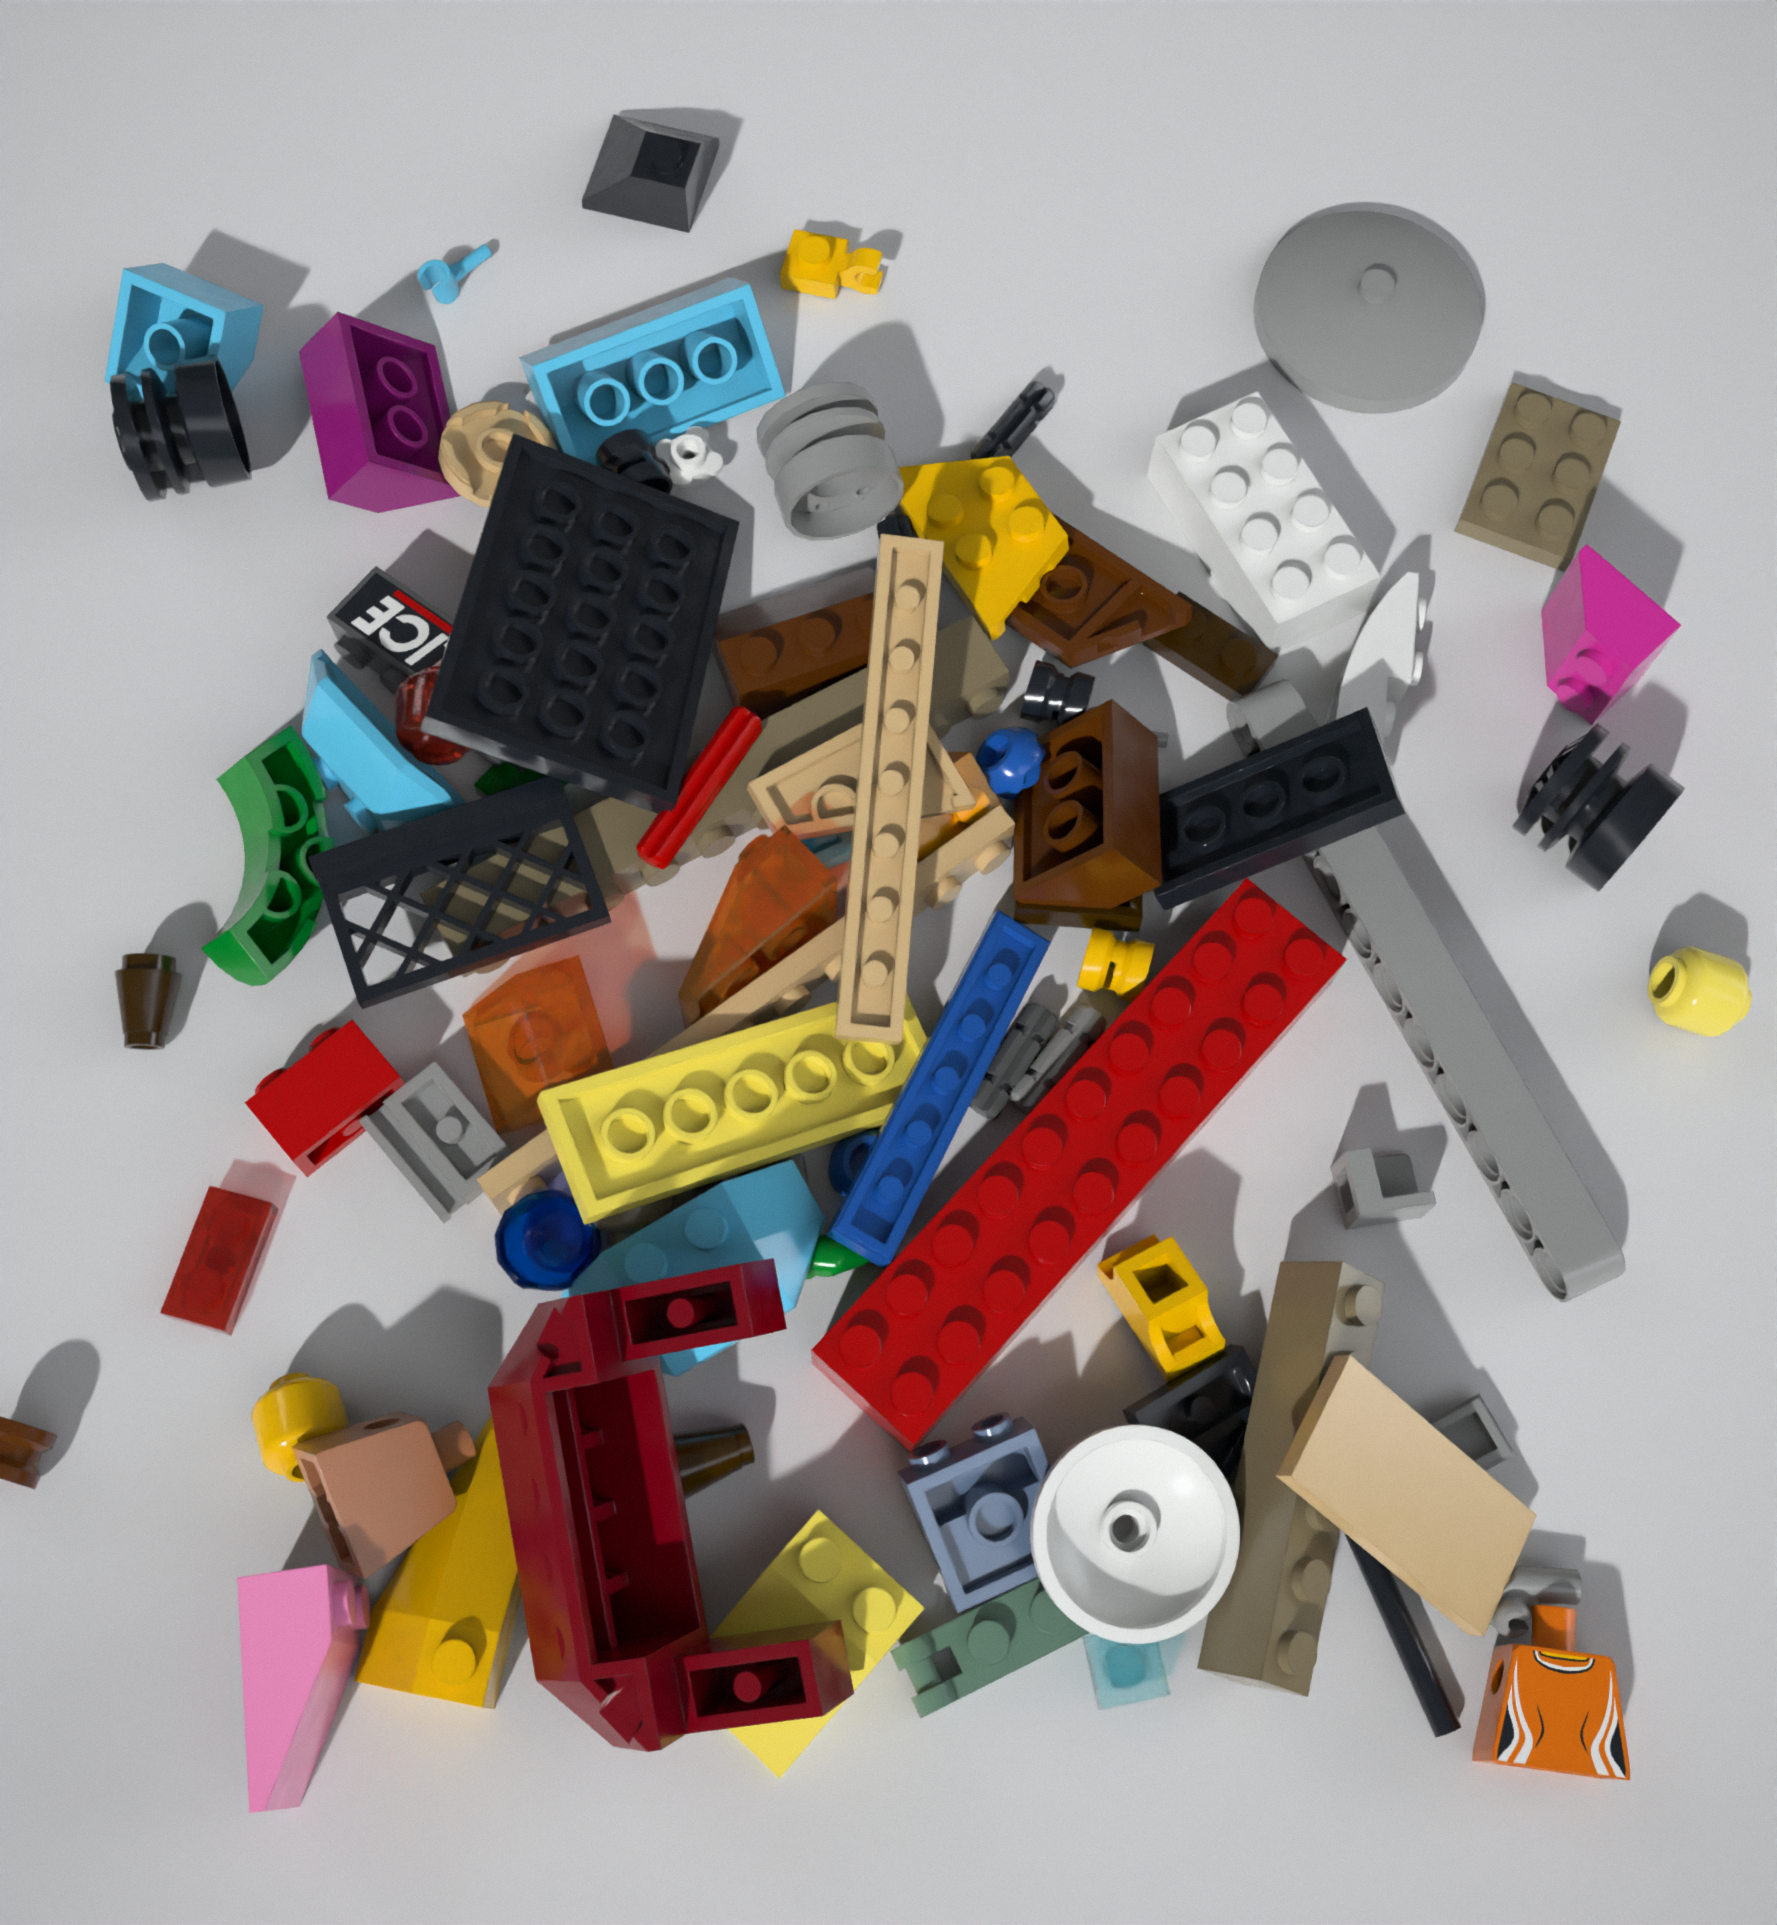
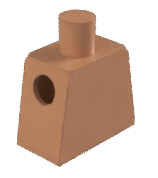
(382, 1485)

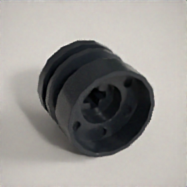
(180, 428)
(1597, 806)

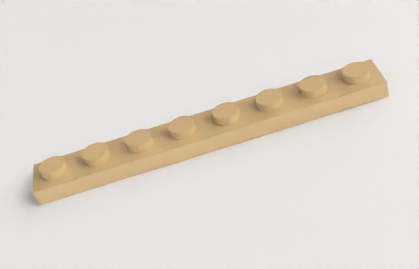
(889, 791)

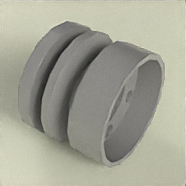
(829, 461)

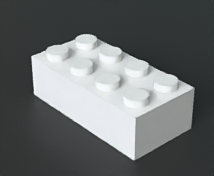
(1262, 524)

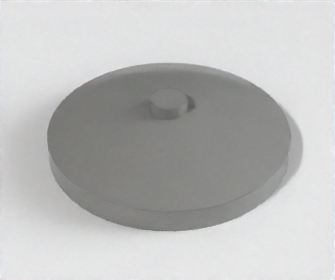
(1367, 312)

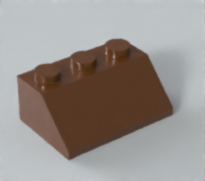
(795, 642)
(1092, 816)

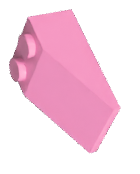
(296, 1662)

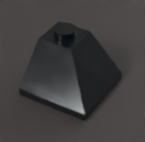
(650, 173)

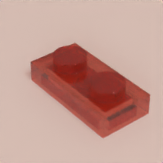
(219, 1260)

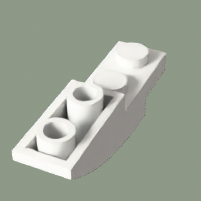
(1383, 658)

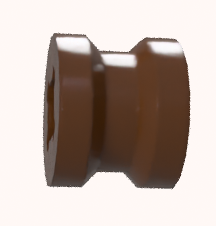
(21, 1451)

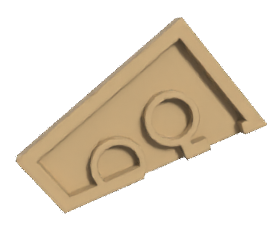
(818, 788)

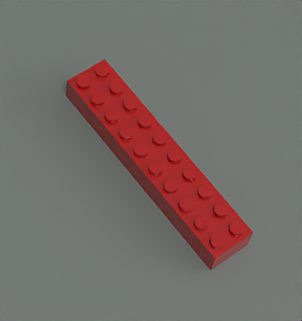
(1075, 1166)

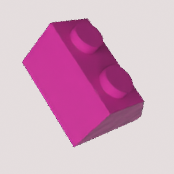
(1599, 635)

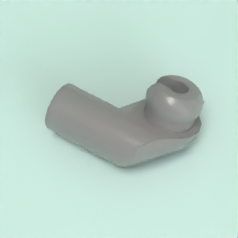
(1530, 1587)

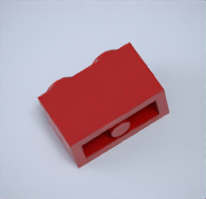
(322, 1097)

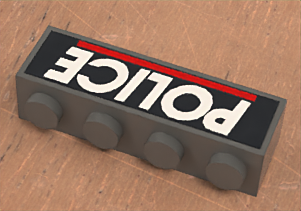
(392, 633)

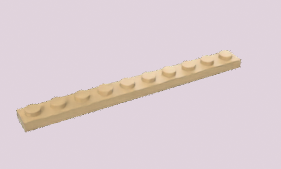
(779, 990)

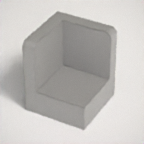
(1378, 1189)

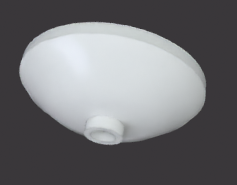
(1179, 1541)

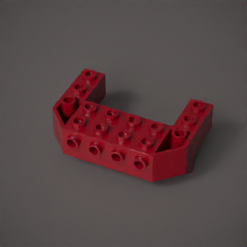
(607, 1522)

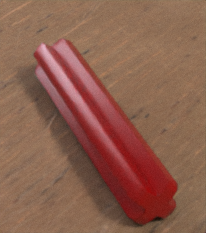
(700, 787)

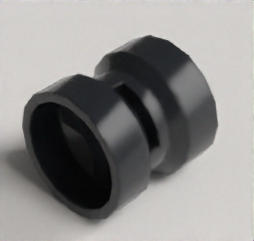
(632, 456)
(1054, 695)

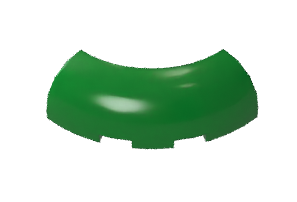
(281, 825)

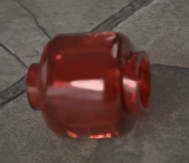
(410, 709)

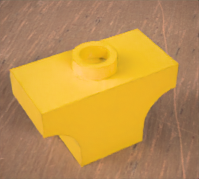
(1163, 1304)

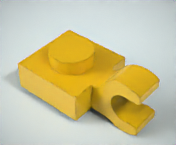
(822, 263)

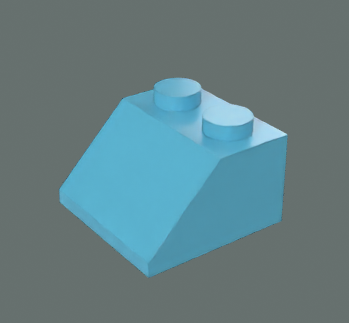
(179, 317)

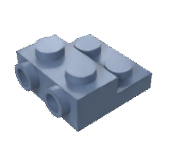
(978, 1506)

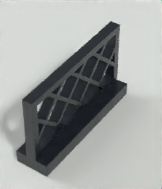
(430, 847)

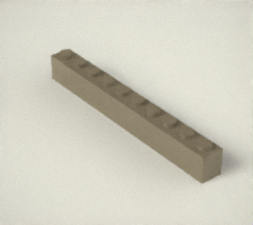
(965, 684)

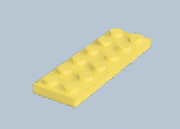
(721, 1108)

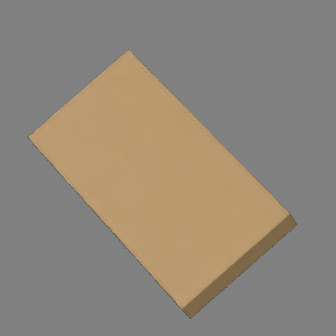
(1407, 1495)

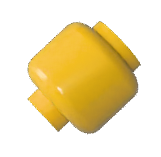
(292, 1412)

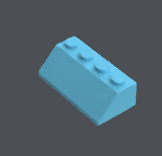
(656, 370)

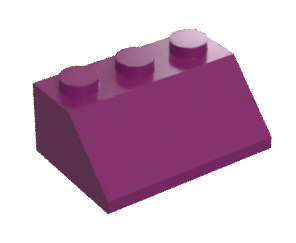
(376, 414)

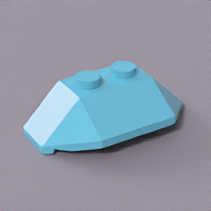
(362, 756)
(730, 1224)

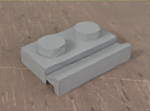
(436, 1140)

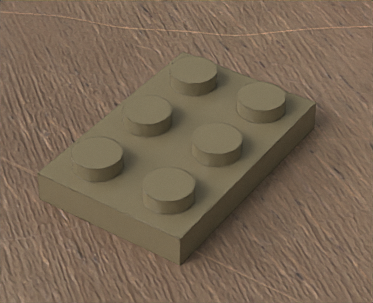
(1538, 477)

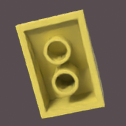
(817, 1581)

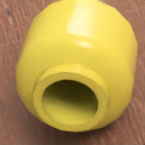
(1699, 991)

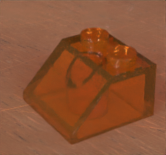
(535, 1037)

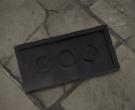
(1274, 807)

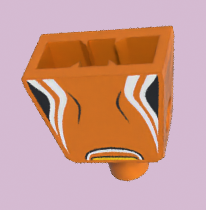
(1553, 1705)

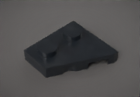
(1205, 1406)

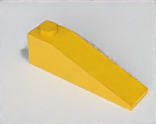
(453, 1598)

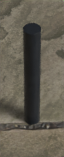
(1407, 1642)

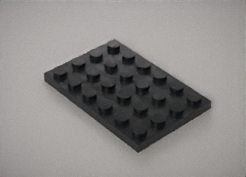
(584, 627)

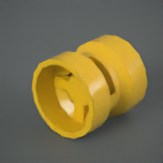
(1130, 968)

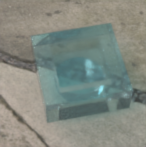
(1125, 1671)

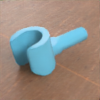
(437, 271)

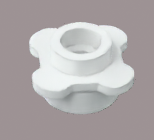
(694, 471)

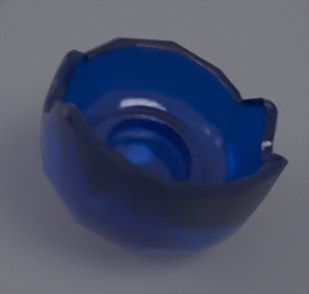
(545, 1241)

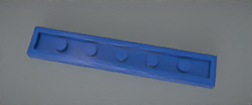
(938, 1091)

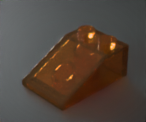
(767, 911)

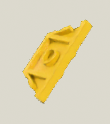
(992, 531)

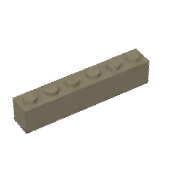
(1275, 1603)

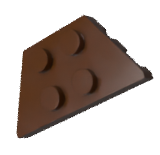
(1095, 605)

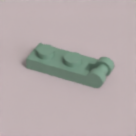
(986, 1645)

